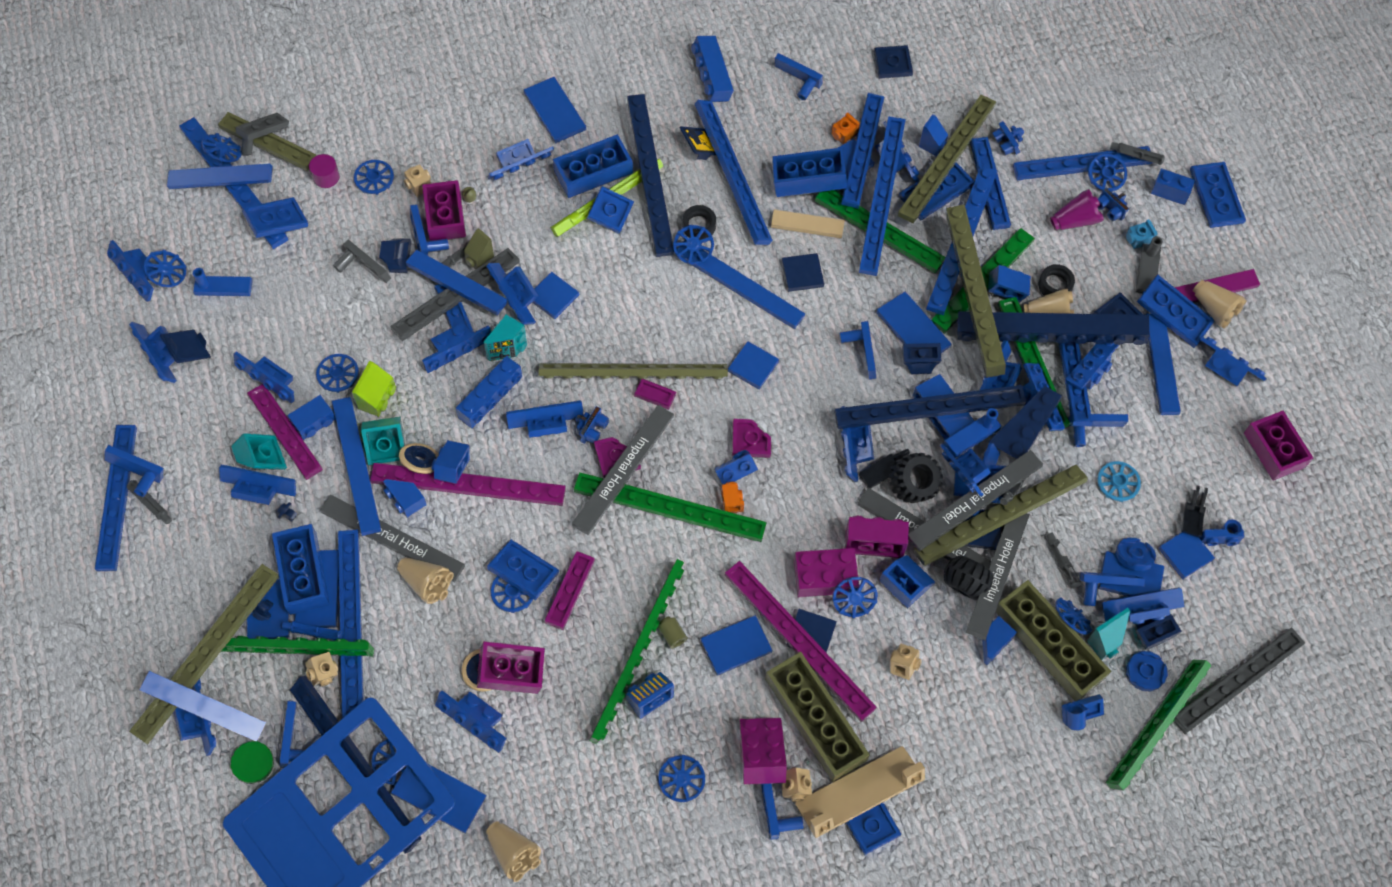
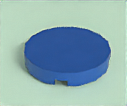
(1135, 554)
(1146, 671)

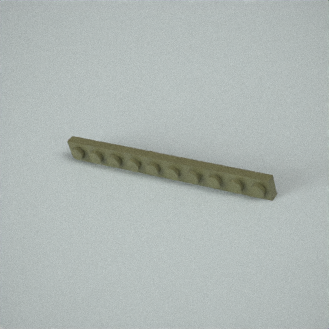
(946, 159)
(625, 370)
(1002, 514)
(207, 649)

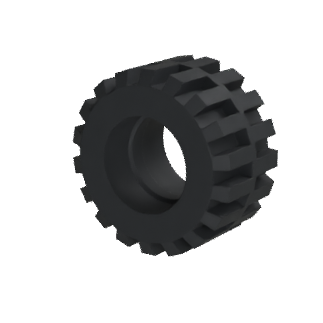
(929, 476)

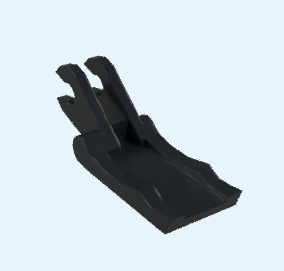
(880, 470)
(1194, 514)

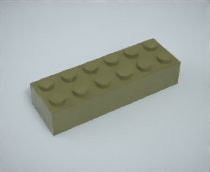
(1052, 641)
(817, 716)

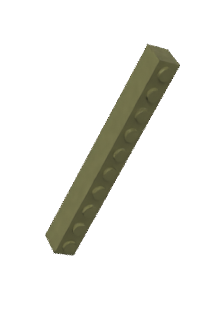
(975, 291)

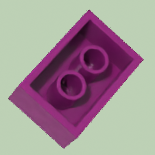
(444, 210)
(1278, 445)
(877, 536)
(822, 570)
(510, 667)
(762, 751)

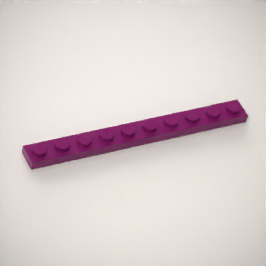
(475, 485)
(800, 641)

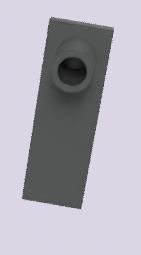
(259, 128)
(355, 252)
(1148, 263)

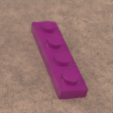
(569, 590)

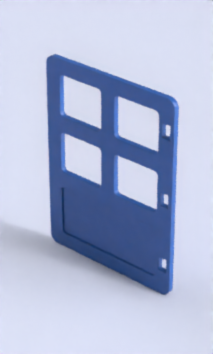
(297, 845)

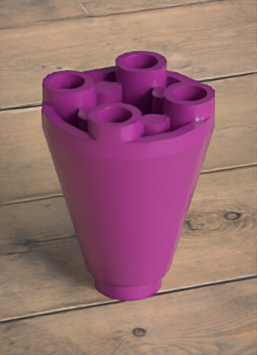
(1078, 212)

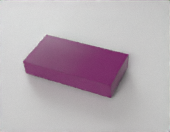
(655, 394)

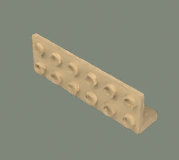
(860, 791)

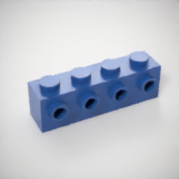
(712, 68)
(489, 392)

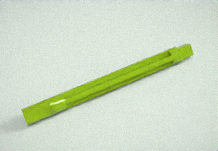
(582, 213)

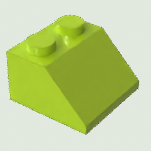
(373, 389)

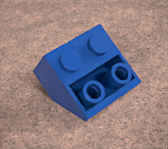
(906, 580)

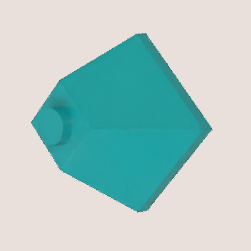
(258, 451)
(1109, 636)

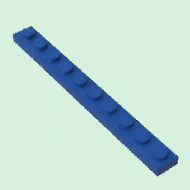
(733, 173)
(241, 193)
(882, 196)
(950, 270)
(350, 618)

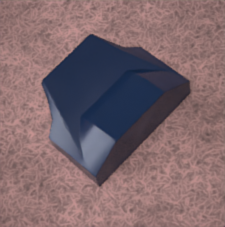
(395, 254)
(921, 357)
(1157, 631)

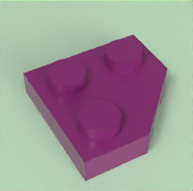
(751, 438)
(608, 453)

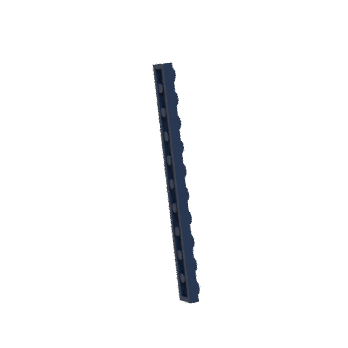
(650, 175)
(929, 406)
(324, 720)

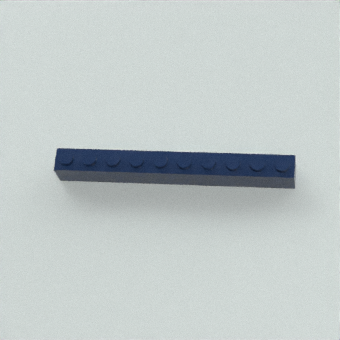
(1062, 327)

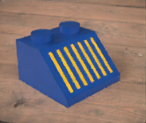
(650, 694)

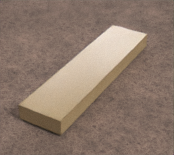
(807, 223)

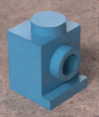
(1141, 234)

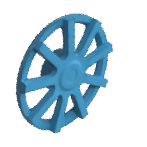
(1118, 481)

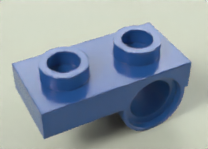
(737, 468)
(1222, 536)
(1077, 712)

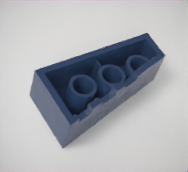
(1025, 427)

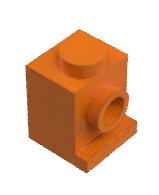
(845, 128)
(732, 498)

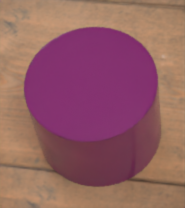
(324, 171)

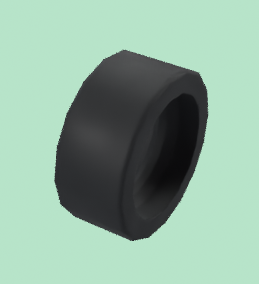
(699, 210)
(1059, 270)

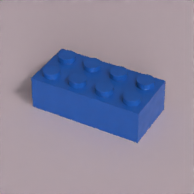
(593, 166)
(809, 172)
(300, 569)

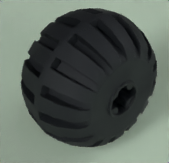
(967, 577)

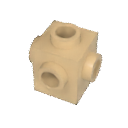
(415, 178)
(904, 661)
(321, 669)
(797, 784)

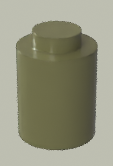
(672, 632)

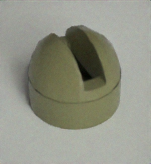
(470, 196)

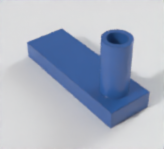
(811, 77)
(423, 245)
(220, 285)
(862, 334)
(1099, 420)
(973, 433)
(149, 471)
(1092, 579)
(287, 753)
(781, 825)

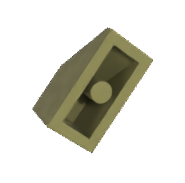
(478, 249)

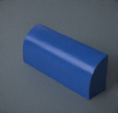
(947, 424)

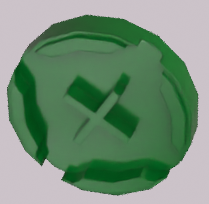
(252, 762)

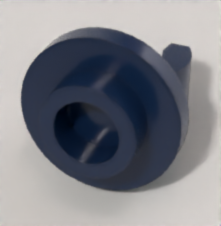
(285, 511)
(261, 611)

